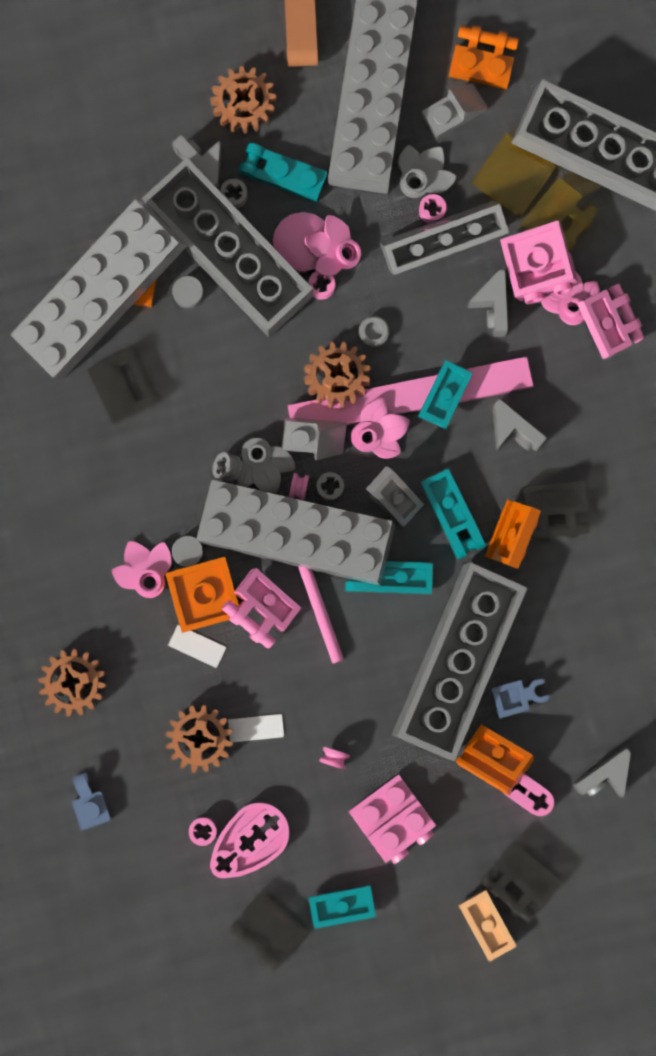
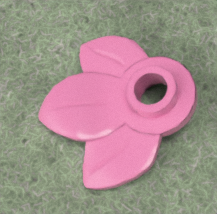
(328, 247)
(560, 303)
(384, 429)
(141, 565)

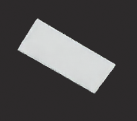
(197, 646)
(256, 728)

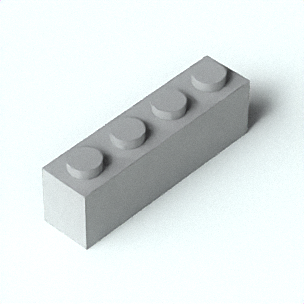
(444, 237)

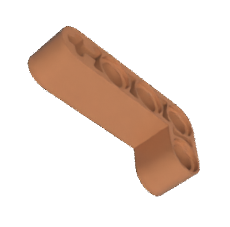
(301, 33)

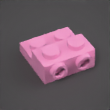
(539, 262)
(393, 820)

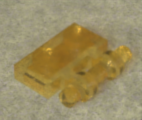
(557, 205)

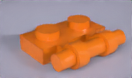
(479, 65)

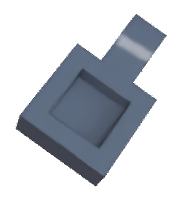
(90, 807)

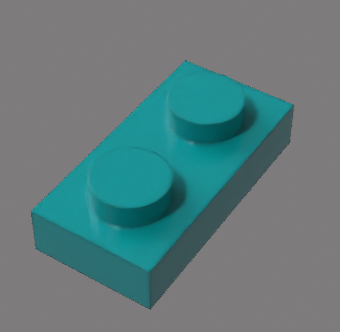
(445, 394)
(342, 906)

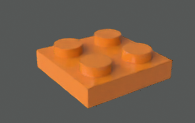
(201, 593)

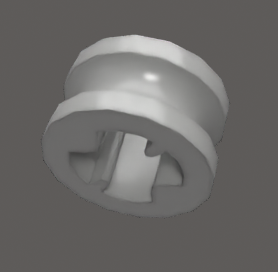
(235, 184)
(227, 467)
(323, 480)

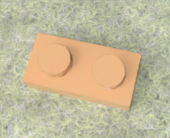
(487, 925)

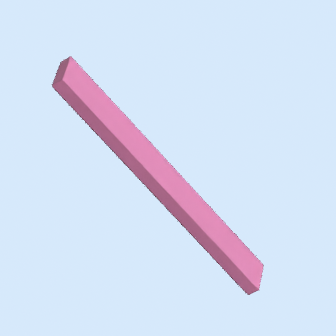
(410, 395)

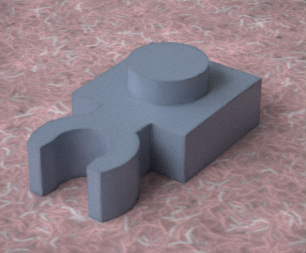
(514, 698)

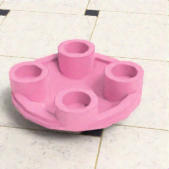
(290, 242)

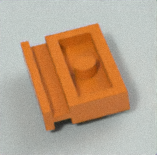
(513, 533)
(495, 759)

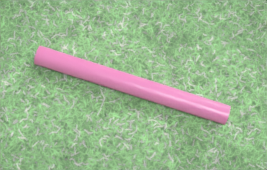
(321, 615)

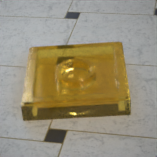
(513, 175)

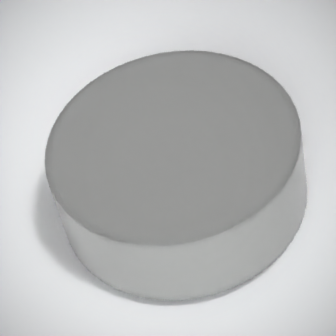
(187, 292)
(373, 331)
(187, 551)

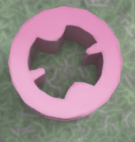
(440, 204)
(330, 287)
(299, 487)
(334, 758)
(203, 821)

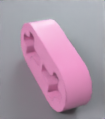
(537, 790)

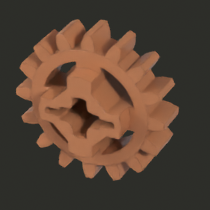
(234, 90)
(342, 363)
(86, 678)
(197, 753)

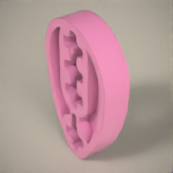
(264, 852)

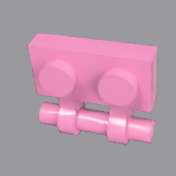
(606, 324)
(266, 600)

